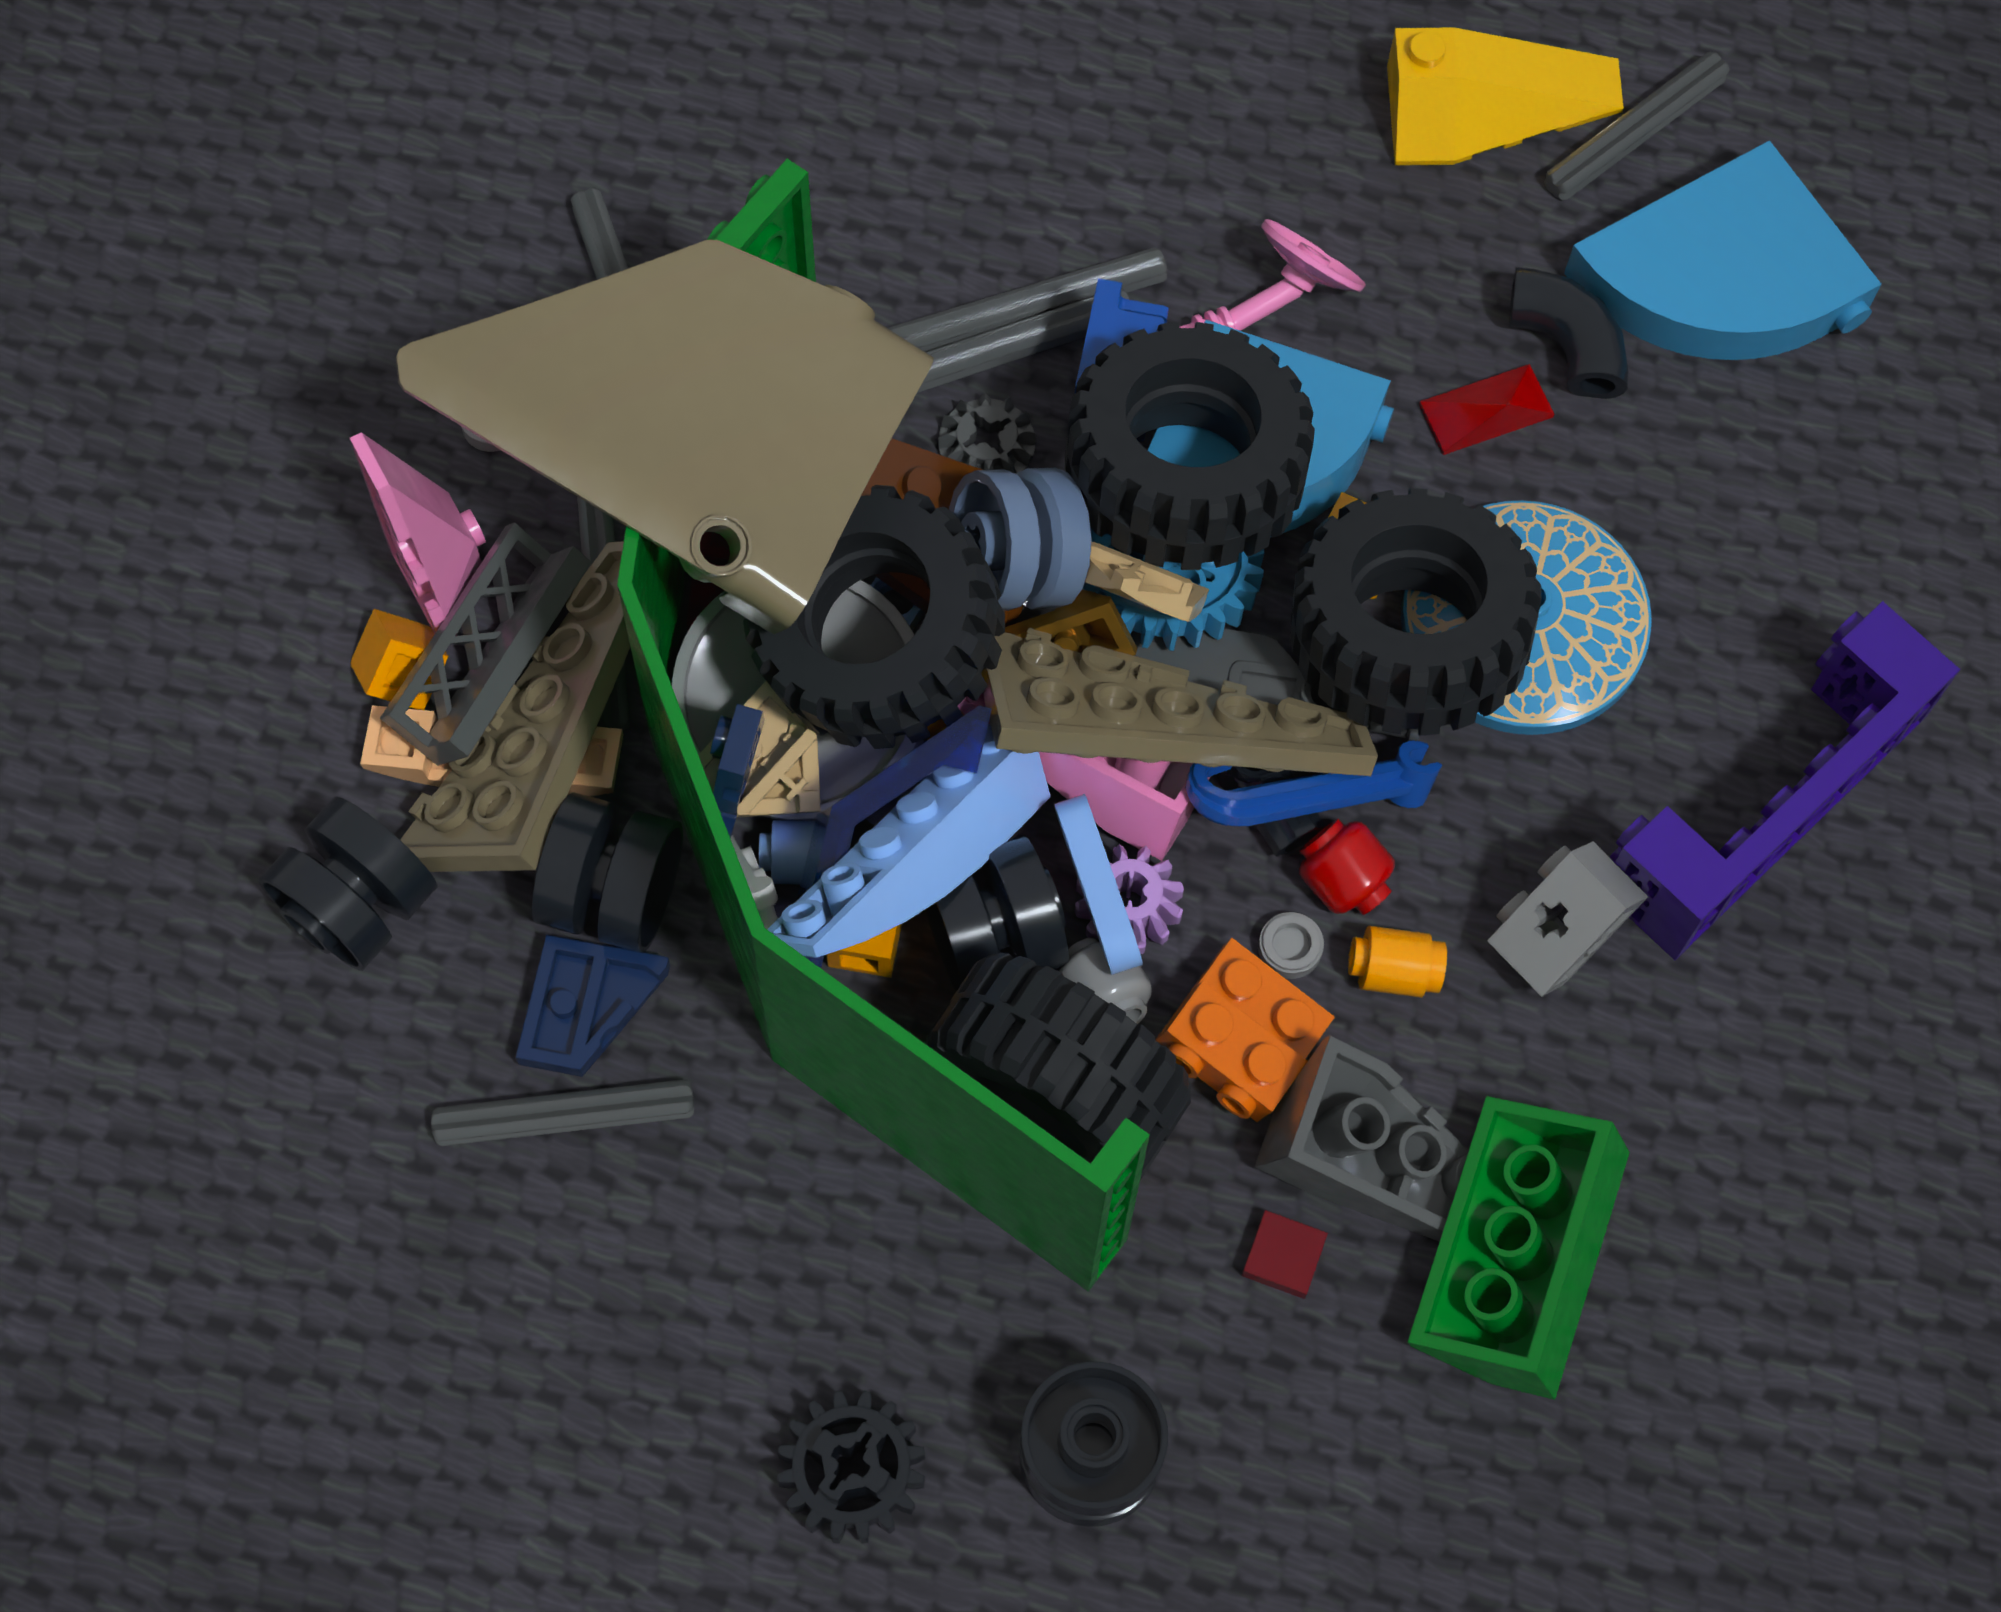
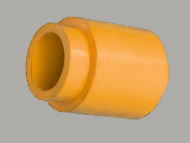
(1398, 962)

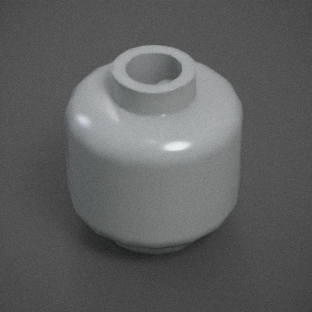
(1127, 989)

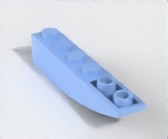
(917, 852)

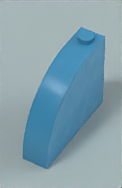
(1729, 265)
(1345, 419)

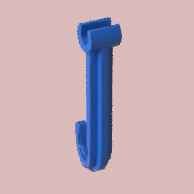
(1394, 779)

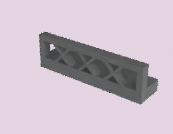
(503, 658)

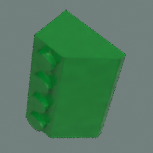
(1521, 1245)

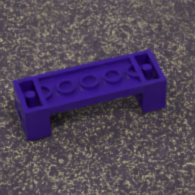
(1879, 682)

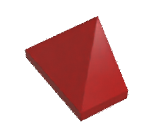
(1486, 409)

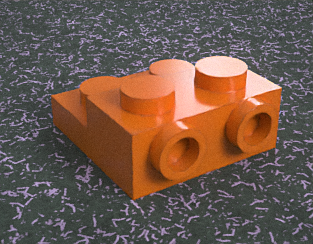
(1244, 1031)

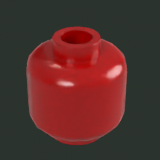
(1347, 867)

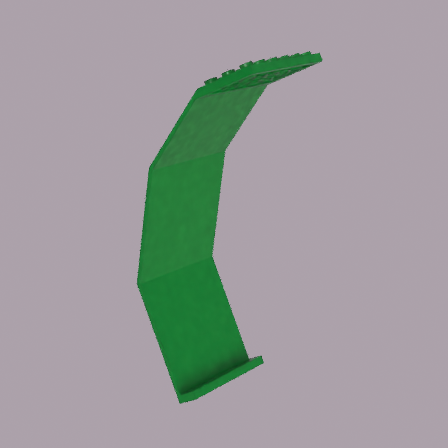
(811, 1022)

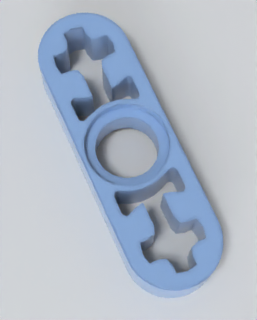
(1098, 884)

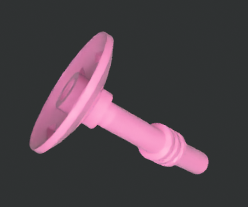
(1304, 268)

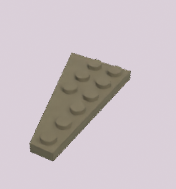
(1150, 713)
(508, 790)

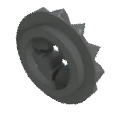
(1015, 439)

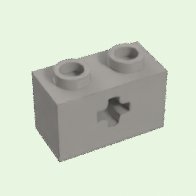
(1597, 904)

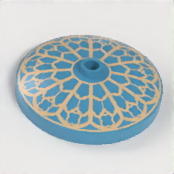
(1588, 625)

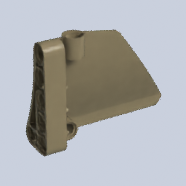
(691, 407)

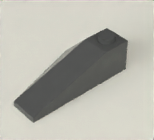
(1364, 1141)

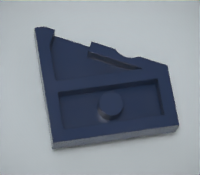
(735, 746)
(583, 1002)

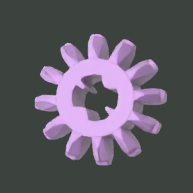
(1157, 896)

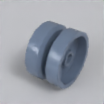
(1029, 531)

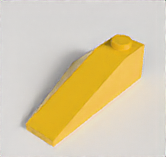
(1482, 91)

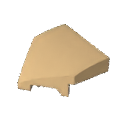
(1145, 583)
(784, 764)

